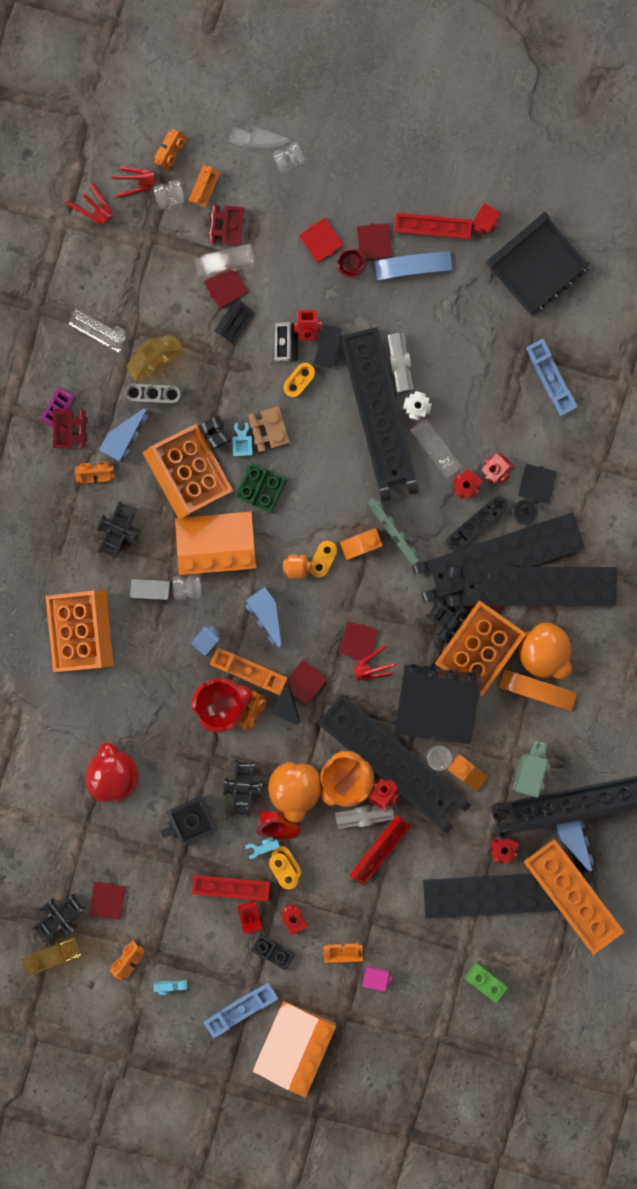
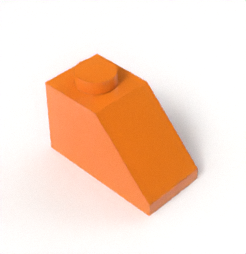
(361, 544)
(467, 772)

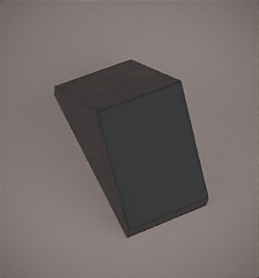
(287, 707)

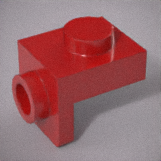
(249, 917)

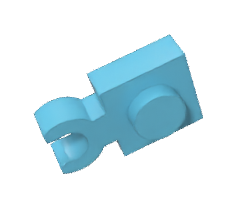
(242, 444)
(165, 987)

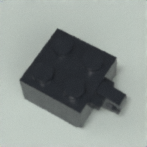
(190, 821)

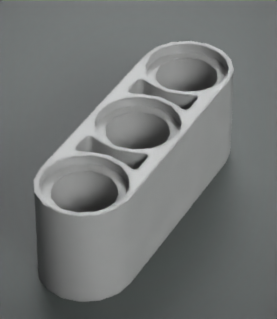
(143, 394)

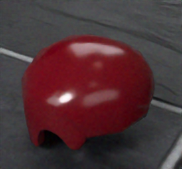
(351, 263)

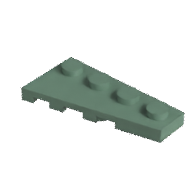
(398, 537)

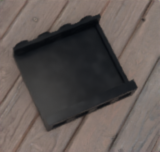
(537, 264)
(437, 703)

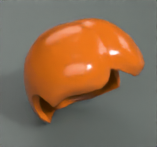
(546, 652)
(346, 779)
(294, 789)

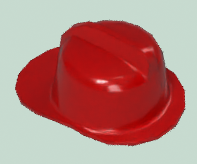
(275, 825)

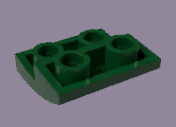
(261, 488)

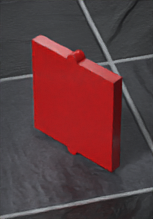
(320, 240)

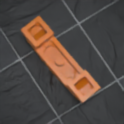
(248, 671)
(537, 690)

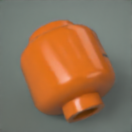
(297, 566)

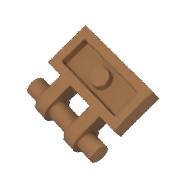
(274, 427)

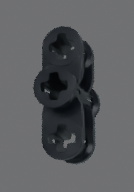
(120, 523)
(447, 619)
(243, 780)
(53, 921)

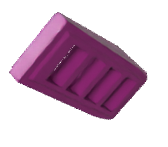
(59, 391)

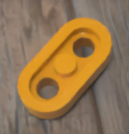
(299, 380)
(323, 559)
(288, 854)
(283, 871)

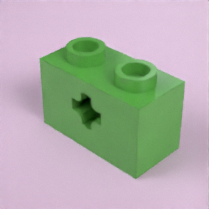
(486, 982)

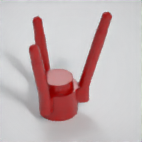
(145, 178)
(102, 214)
(364, 672)

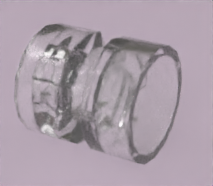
(295, 155)
(169, 194)
(187, 587)
(438, 757)

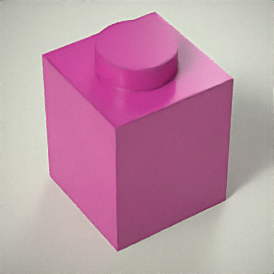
(376, 978)

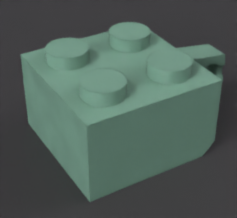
(531, 771)

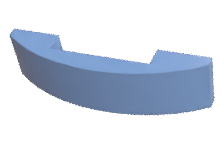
(413, 265)
(551, 377)
(240, 1009)

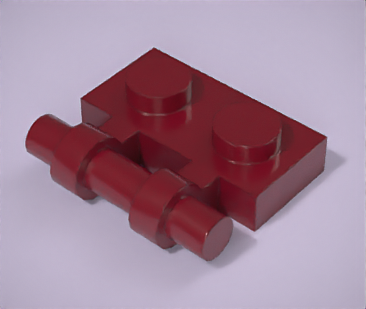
(232, 225)
(63, 428)

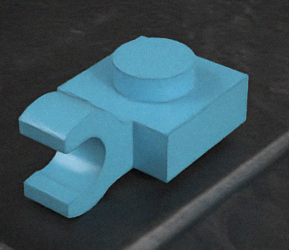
(267, 845)

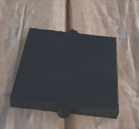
(537, 483)

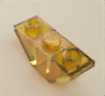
(153, 355)
(50, 956)

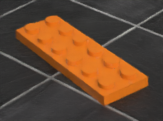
(573, 896)

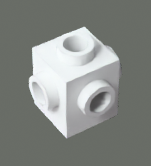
(413, 412)

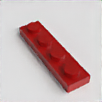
(433, 226)
(380, 850)
(230, 887)

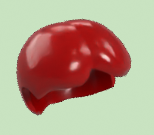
(220, 704)
(111, 774)

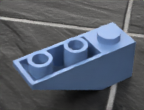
(119, 439)
(266, 610)
(206, 639)
(573, 838)

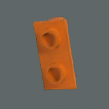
(174, 141)
(204, 186)
(86, 472)
(250, 719)
(132, 953)
(343, 954)

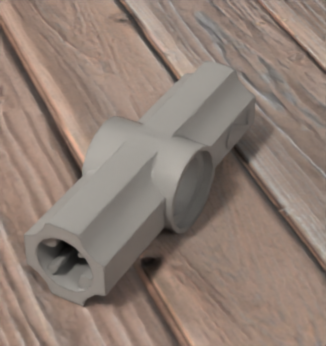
(400, 362)
(362, 816)

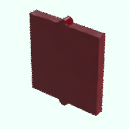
(374, 241)
(225, 288)
(358, 641)
(305, 682)
(107, 900)

